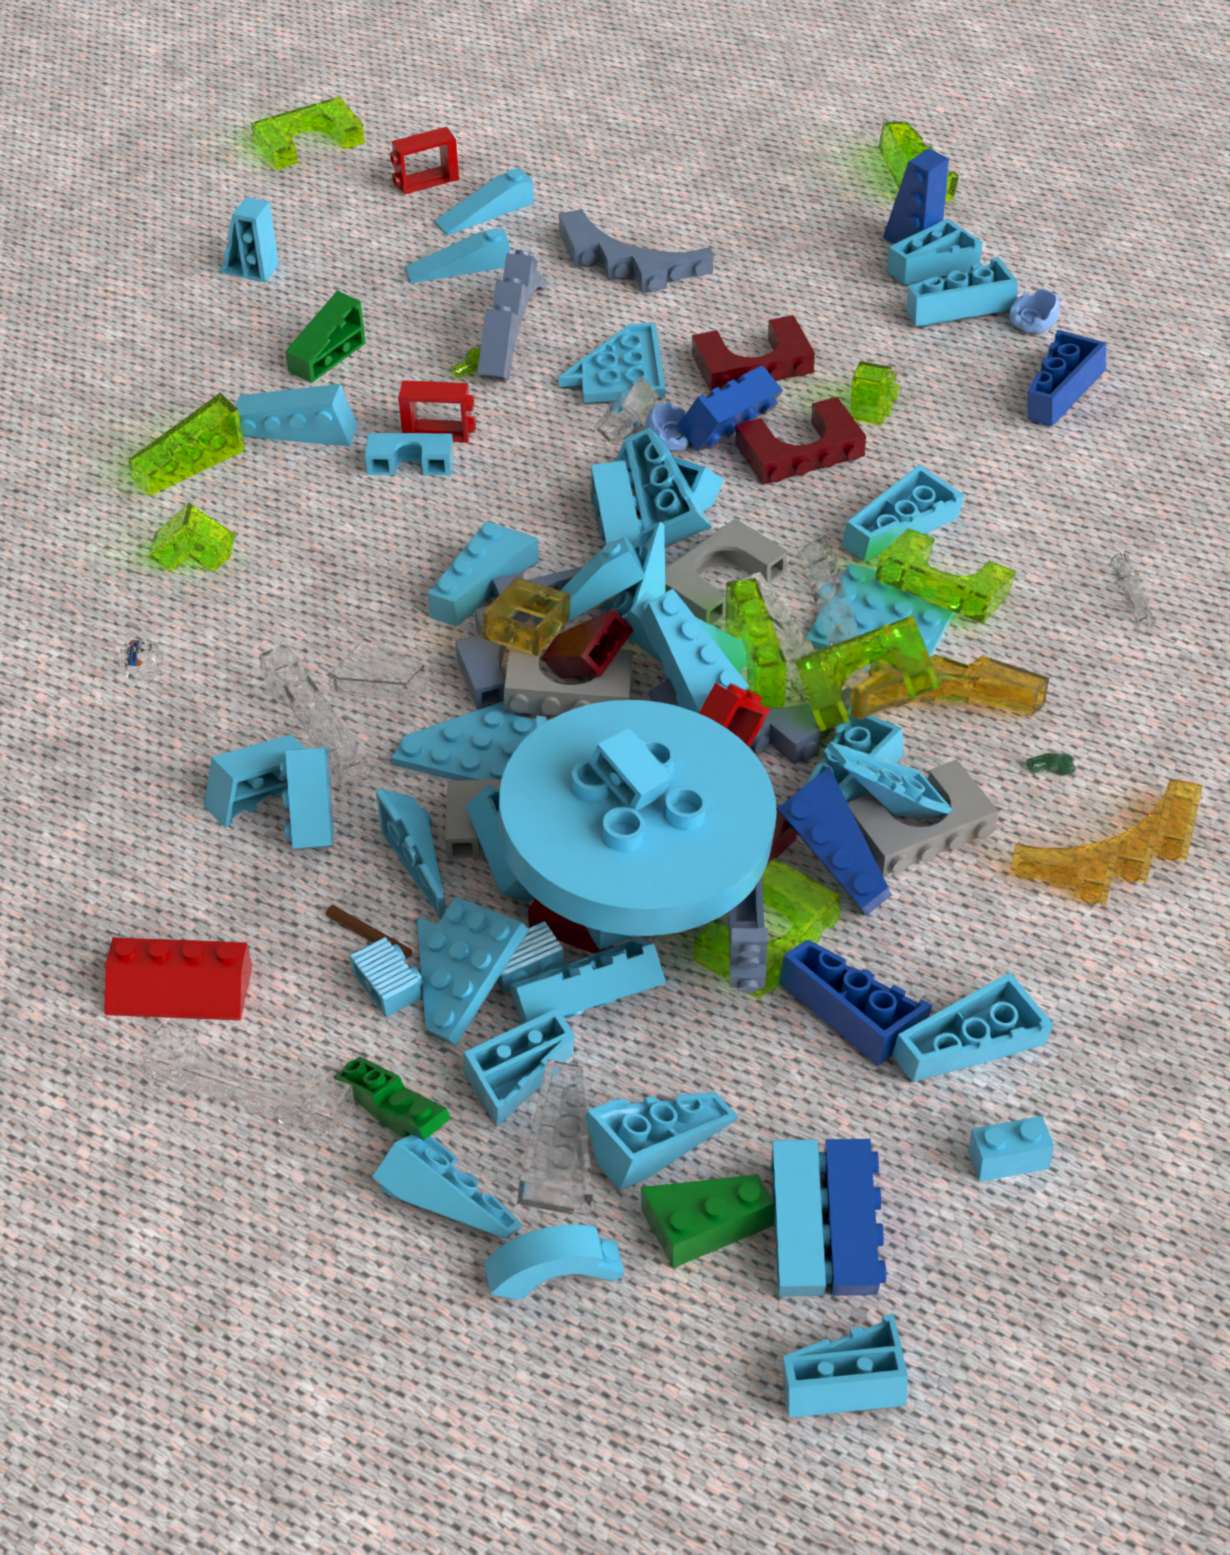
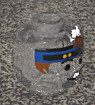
(141, 660)

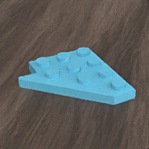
(617, 364)
(466, 746)
(462, 963)

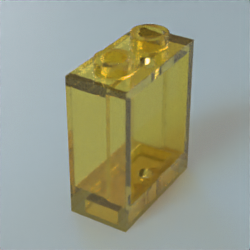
(522, 596)

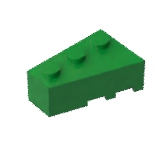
(327, 338)
(706, 1214)

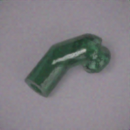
(1051, 760)

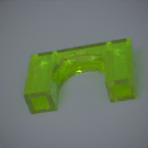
(330, 116)
(974, 596)
(750, 622)
(893, 644)
(791, 893)

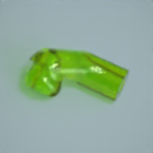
(470, 364)

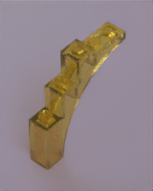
(980, 682)
(1128, 855)

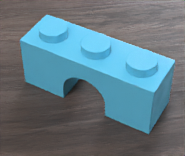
(389, 450)

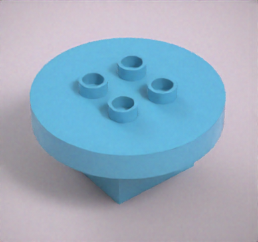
(625, 867)

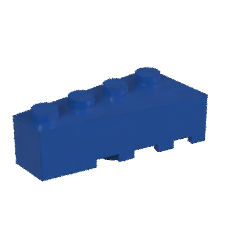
(919, 197)
(1065, 376)
(733, 404)
(831, 832)
(850, 999)
(853, 1217)

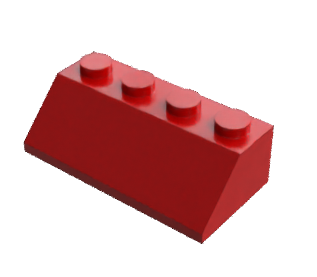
(177, 978)

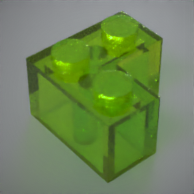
(873, 392)
(193, 536)

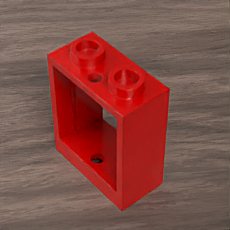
(428, 178)
(436, 393)
(748, 717)

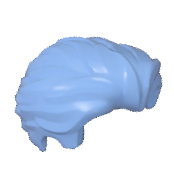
(1035, 311)
(663, 421)

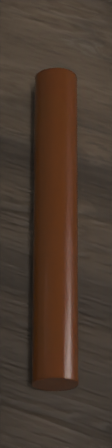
(362, 928)

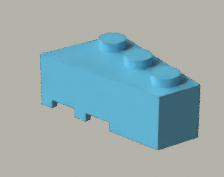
(251, 242)
(933, 253)
(308, 797)

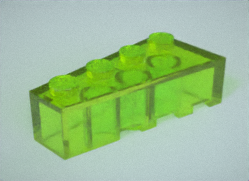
(902, 143)
(189, 447)

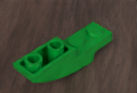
(390, 1102)

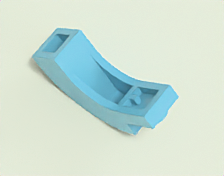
(548, 1254)

